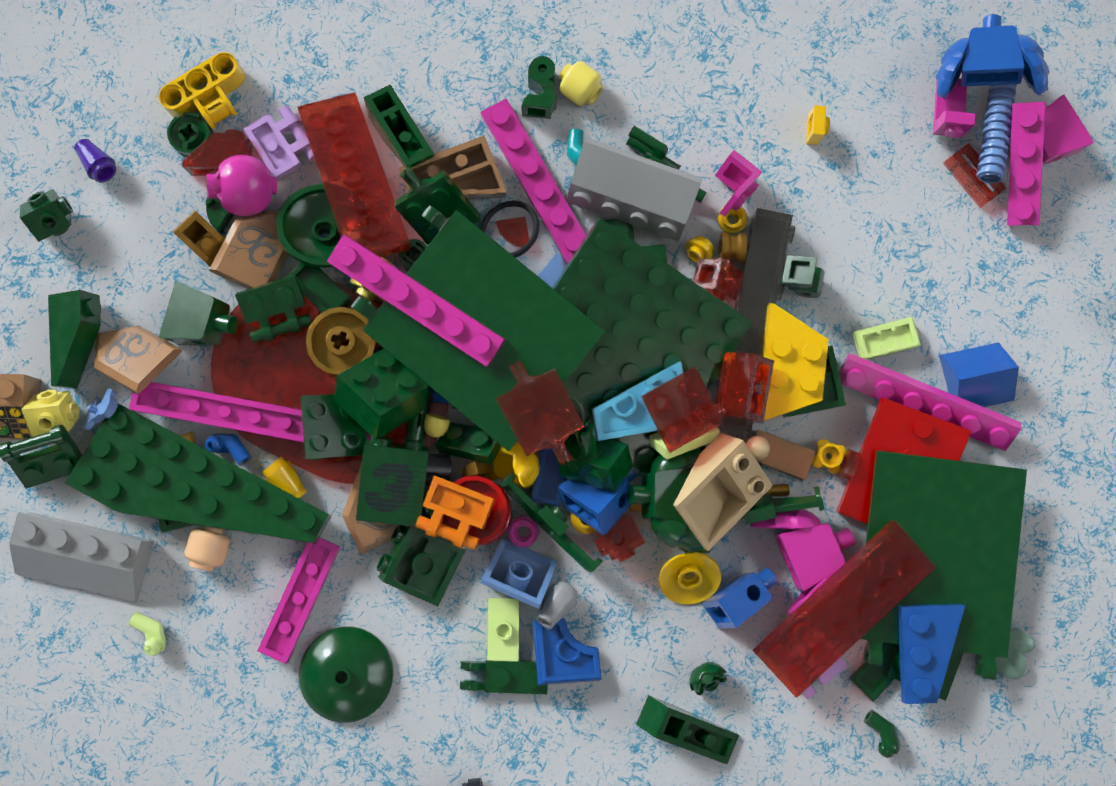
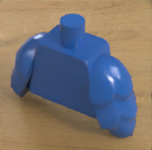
(993, 57)

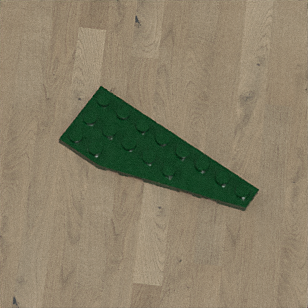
(163, 476)

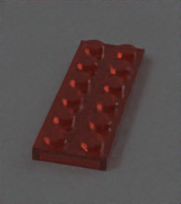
(353, 174)
(844, 608)

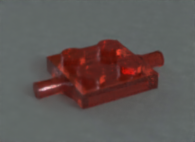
(540, 412)

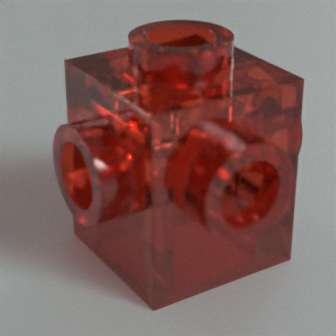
(718, 278)
(625, 548)

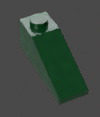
(397, 127)
(72, 333)
(686, 730)

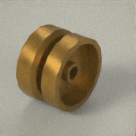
(329, 333)

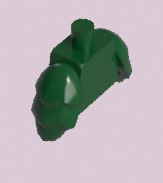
(657, 499)

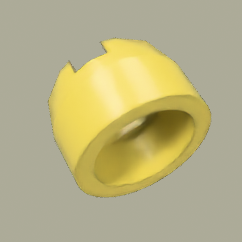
(436, 425)

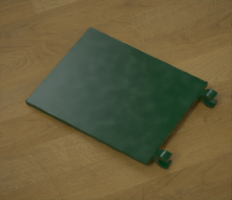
(502, 295)
(969, 529)

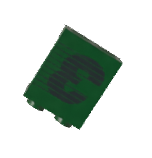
(392, 481)

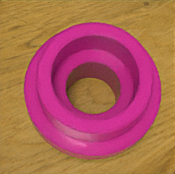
(521, 541)

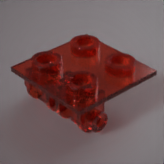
(682, 409)

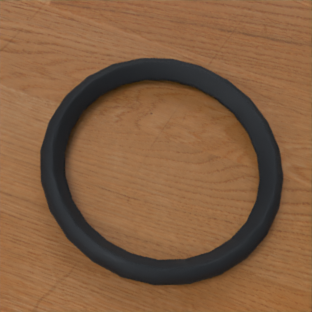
(529, 209)

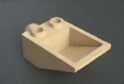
(723, 486)

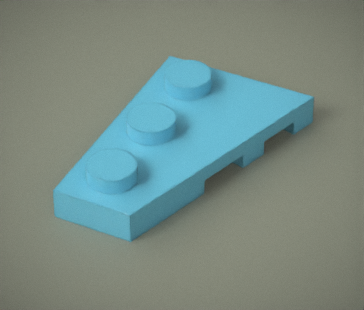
(626, 412)

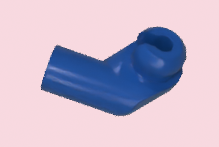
(228, 444)

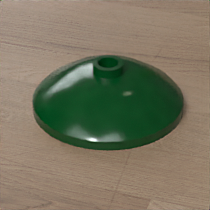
(301, 223)
(361, 658)

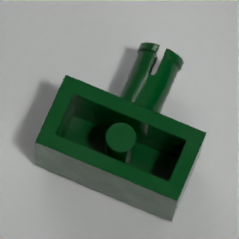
(595, 462)

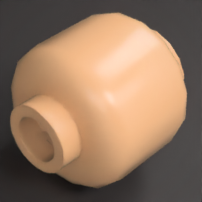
(207, 548)

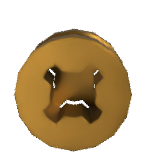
(733, 246)

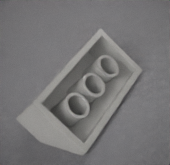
(633, 189)
(79, 555)

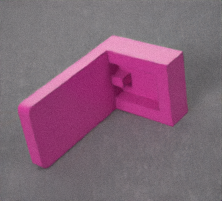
(950, 113)
(739, 176)

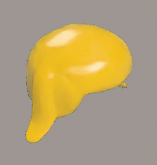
(524, 467)

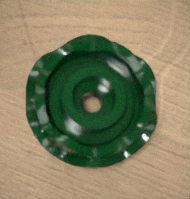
(706, 677)

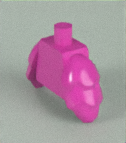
(808, 549)

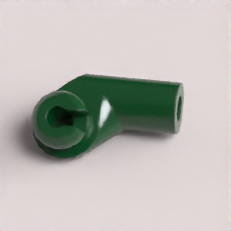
(890, 741)

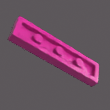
(1026, 163)
(298, 600)

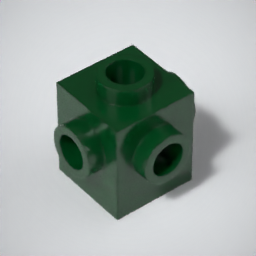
(46, 214)

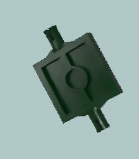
(437, 192)

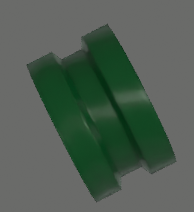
(184, 125)

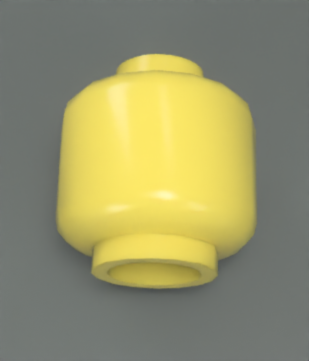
(580, 83)

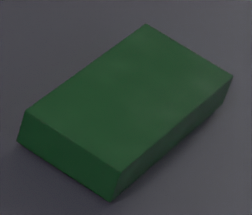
(319, 288)
(871, 678)

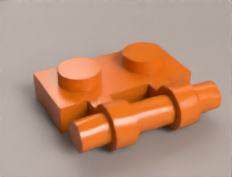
(458, 503)

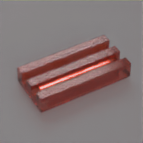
(960, 167)

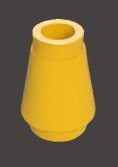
(284, 477)

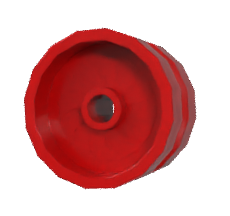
(500, 514)

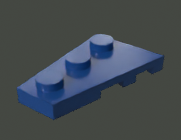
(925, 648)

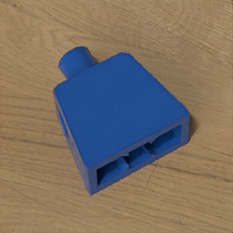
(596, 506)
(740, 598)

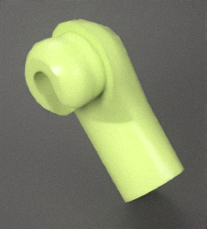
(153, 633)

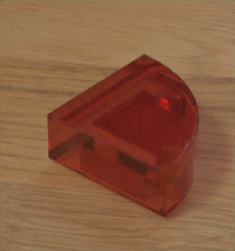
(514, 231)

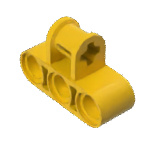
(212, 99)

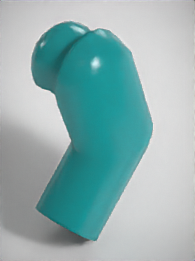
(574, 145)

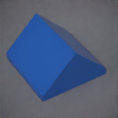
(981, 374)

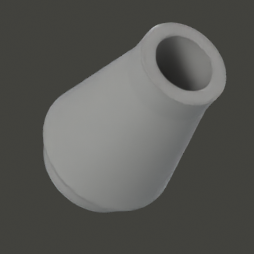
(557, 604)

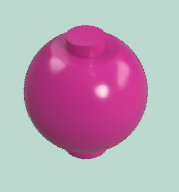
(242, 185)

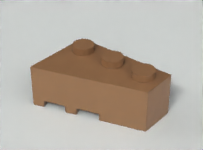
(468, 166)

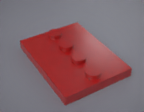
(901, 431)

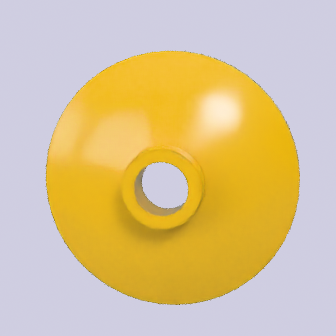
(690, 587)

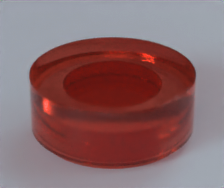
(849, 465)

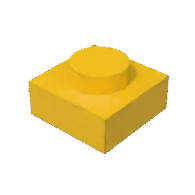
(817, 125)

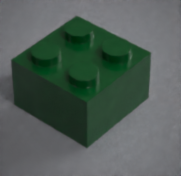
(380, 393)

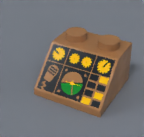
(14, 394)

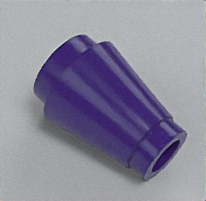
(95, 162)

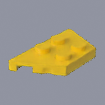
(798, 362)

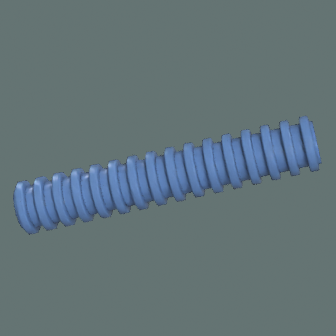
(996, 133)

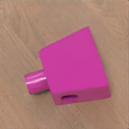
(1063, 132)

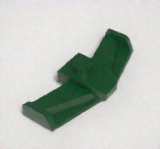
(768, 507)
(551, 521)

